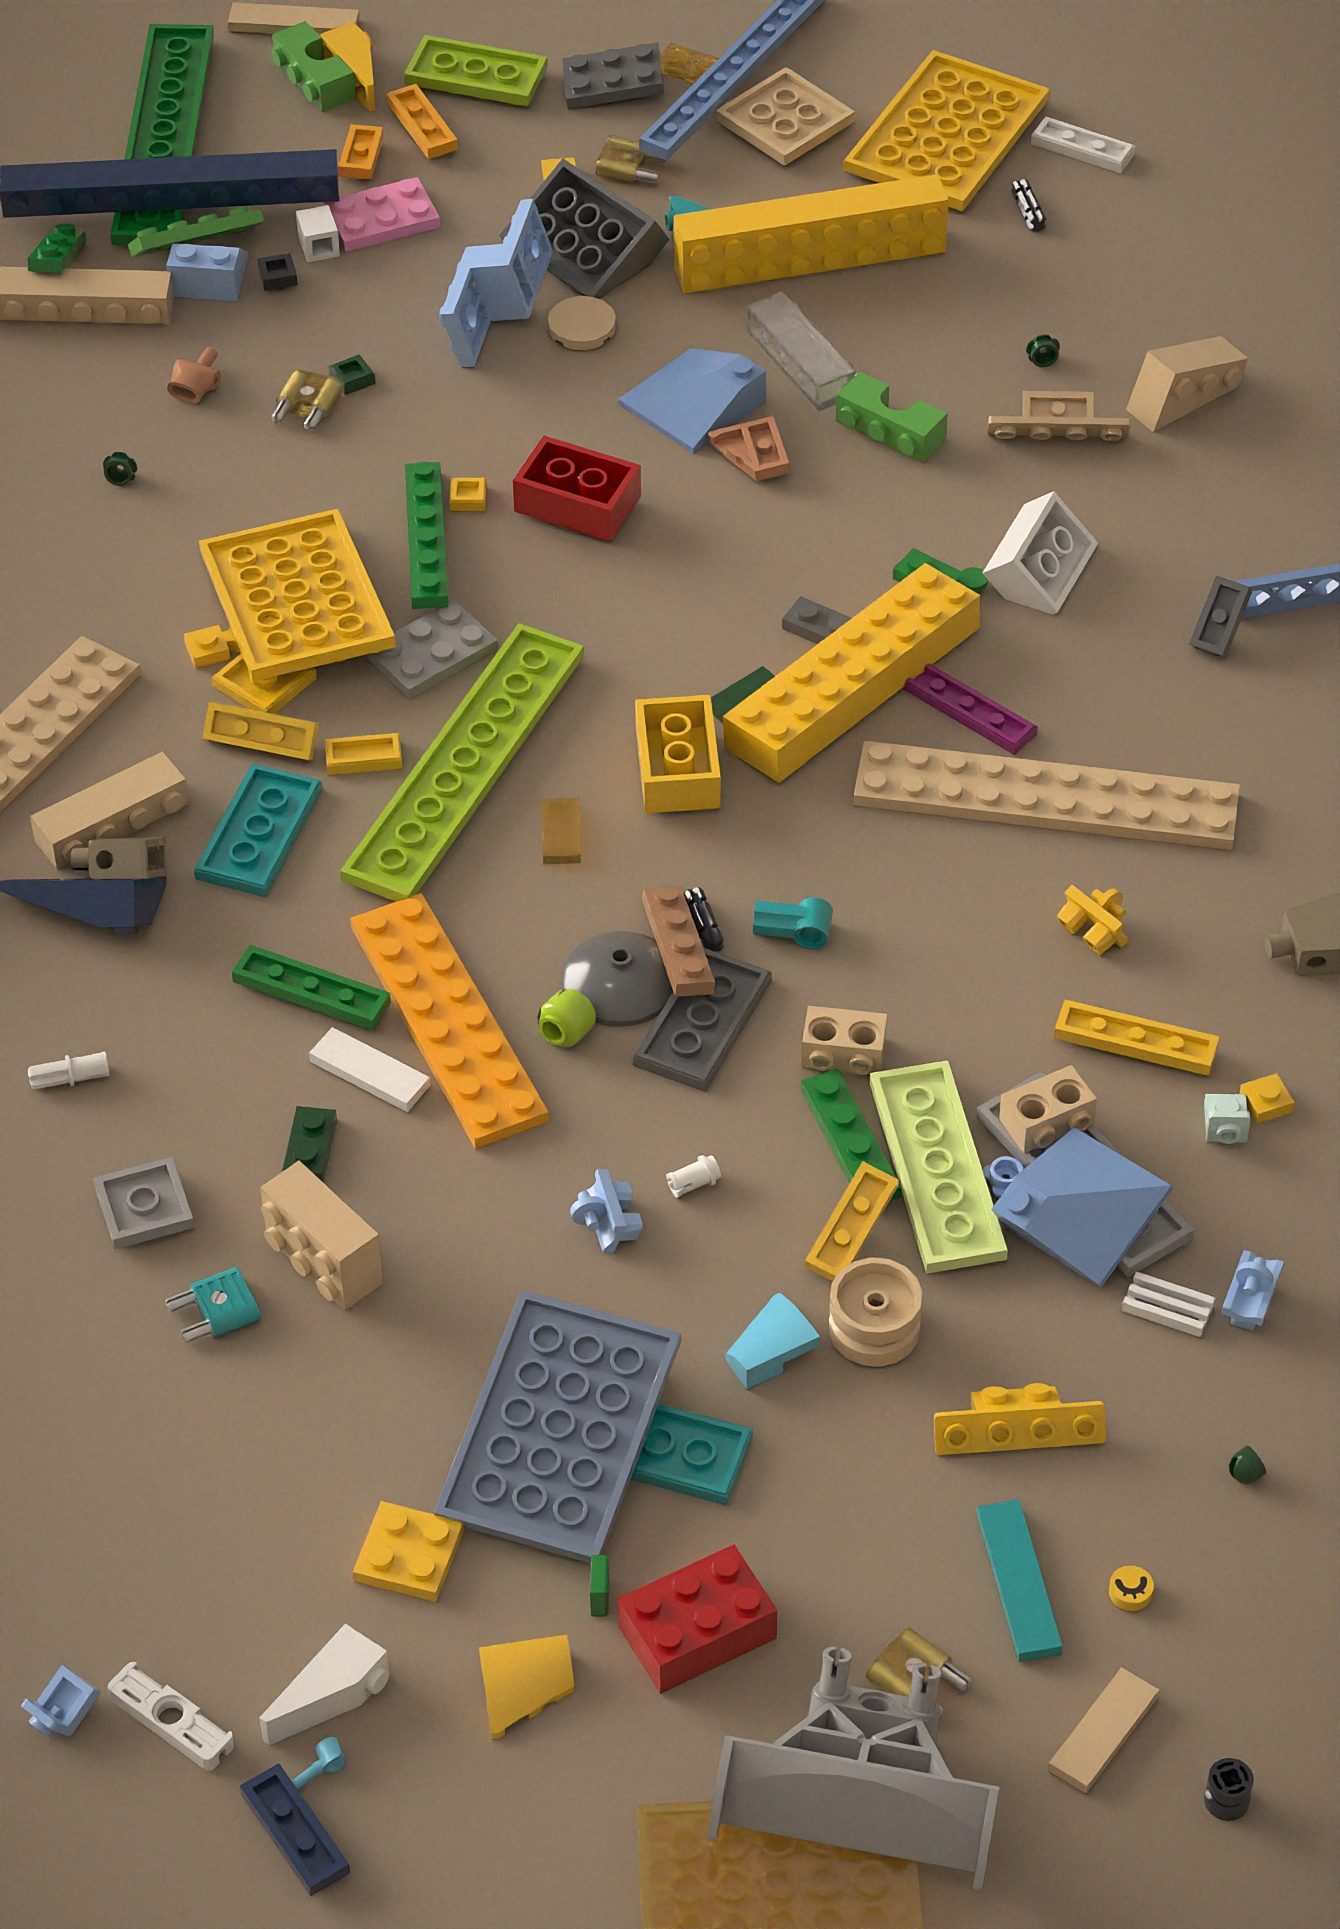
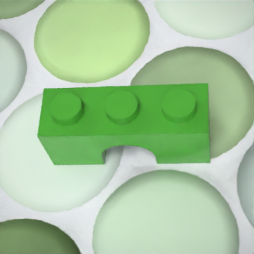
(300, 55)
(911, 430)

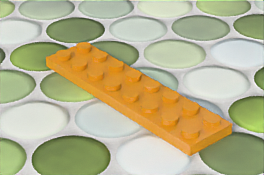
(449, 1021)

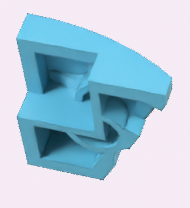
(770, 1340)

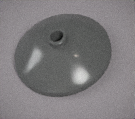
(620, 977)

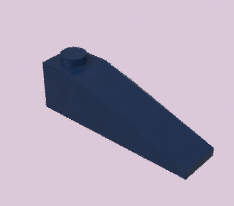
(99, 902)

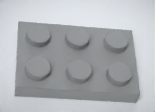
(434, 649)

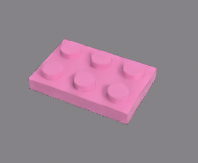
(383, 214)

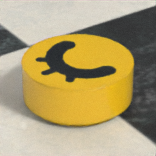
(1131, 1588)

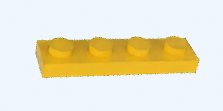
(1136, 1037)

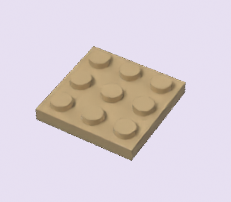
(785, 116)

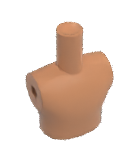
(194, 379)

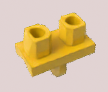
(1105, 928)

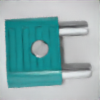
(221, 1300)

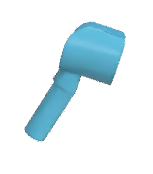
(330, 1760)

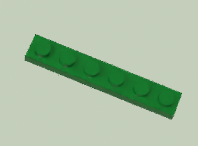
(426, 535)

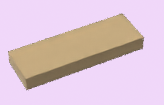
(1103, 1730)

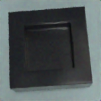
(277, 271)

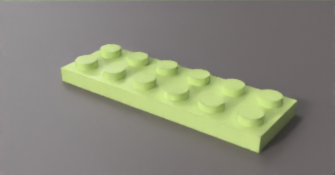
(937, 1167)

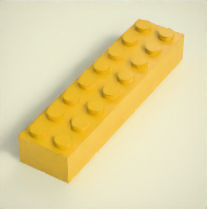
(810, 233)
(851, 672)

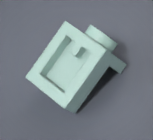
(1226, 1118)

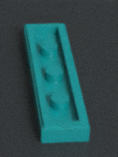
(1019, 1580)

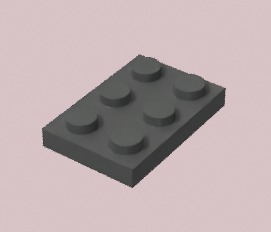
(613, 75)

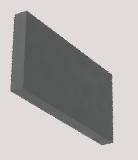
(700, 1030)

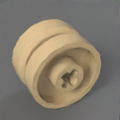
(875, 1312)

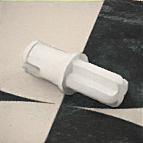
(68, 1071)

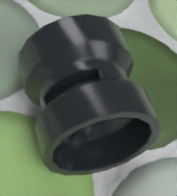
(1228, 1789)

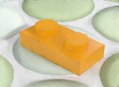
(361, 151)

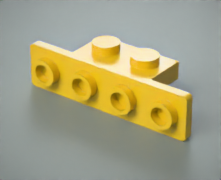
(1019, 1420)

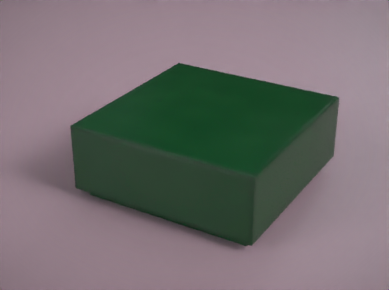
(353, 374)

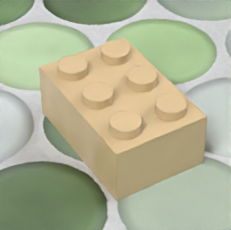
(321, 1236)

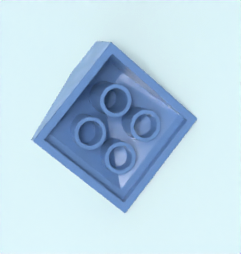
(698, 395)
(1081, 1204)

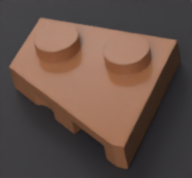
(753, 448)

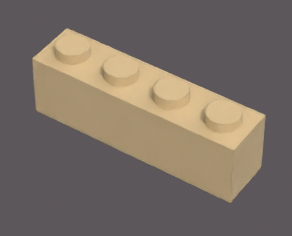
(110, 808)

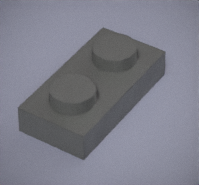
(1221, 616)
(812, 620)

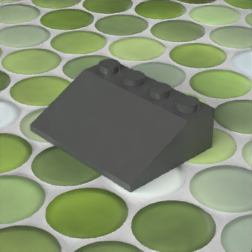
(593, 232)

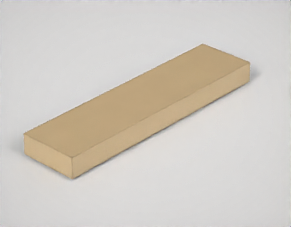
(274, 18)

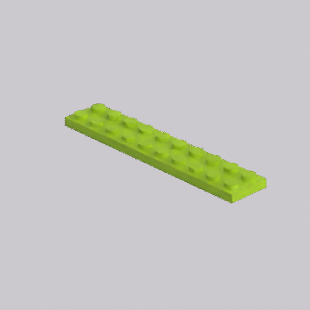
(462, 764)

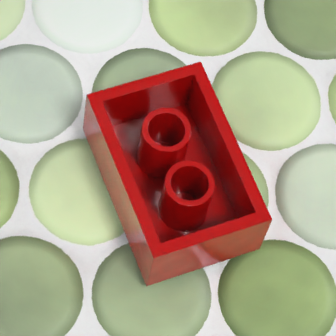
(577, 488)
(697, 1618)

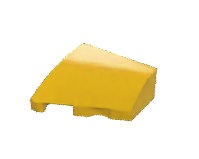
(524, 1678)

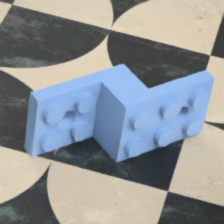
(496, 283)

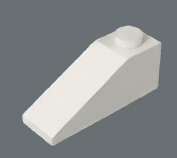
(330, 1685)

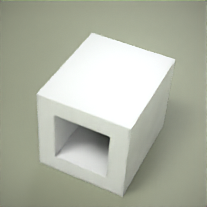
(317, 233)

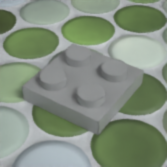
(143, 1202)

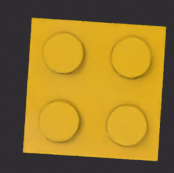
(408, 1551)

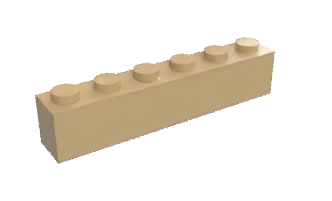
(86, 296)

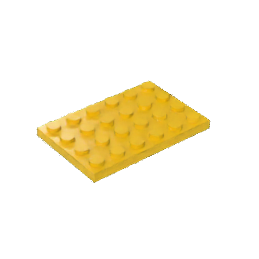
(948, 123)
(296, 595)

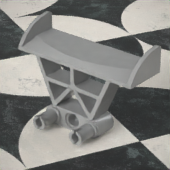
(860, 1777)

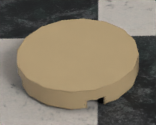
(581, 322)

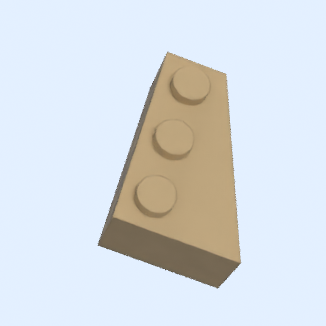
(1184, 379)

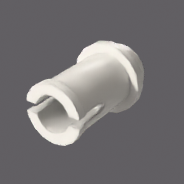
(694, 1176)

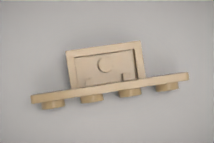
(1058, 415)

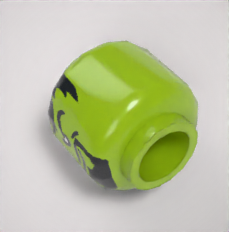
(566, 1018)

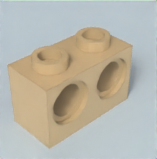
(844, 1040)
(1047, 1109)

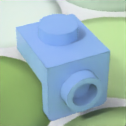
(62, 1703)

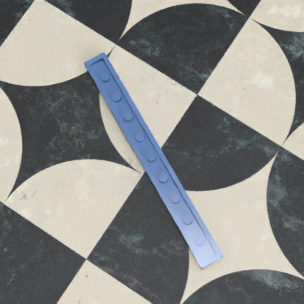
(725, 77)

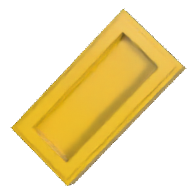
(363, 754)

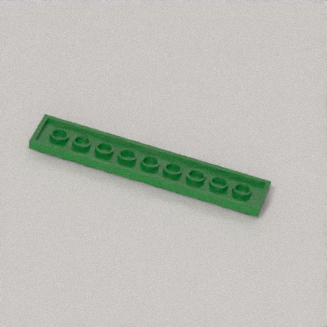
(166, 111)

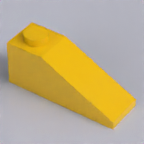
(354, 49)

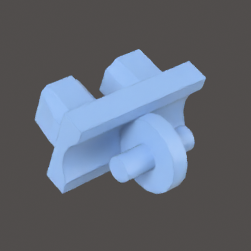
(602, 1211)
(1251, 1290)

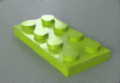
(476, 70)

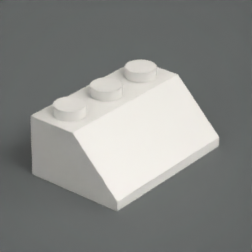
(1041, 555)

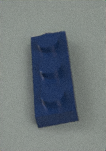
(295, 1829)

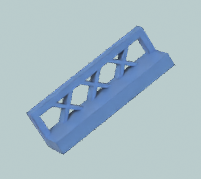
(1293, 590)

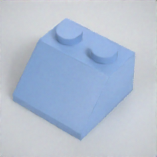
(207, 271)

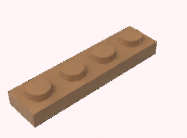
(678, 941)

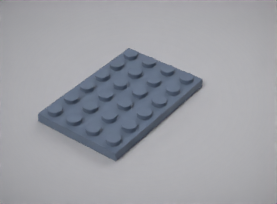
(558, 1426)

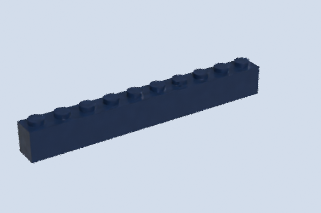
(169, 183)

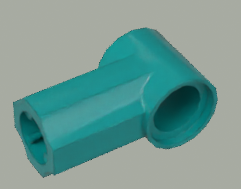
(805, 922)

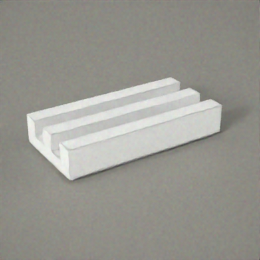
(1170, 1299)

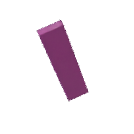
(971, 709)

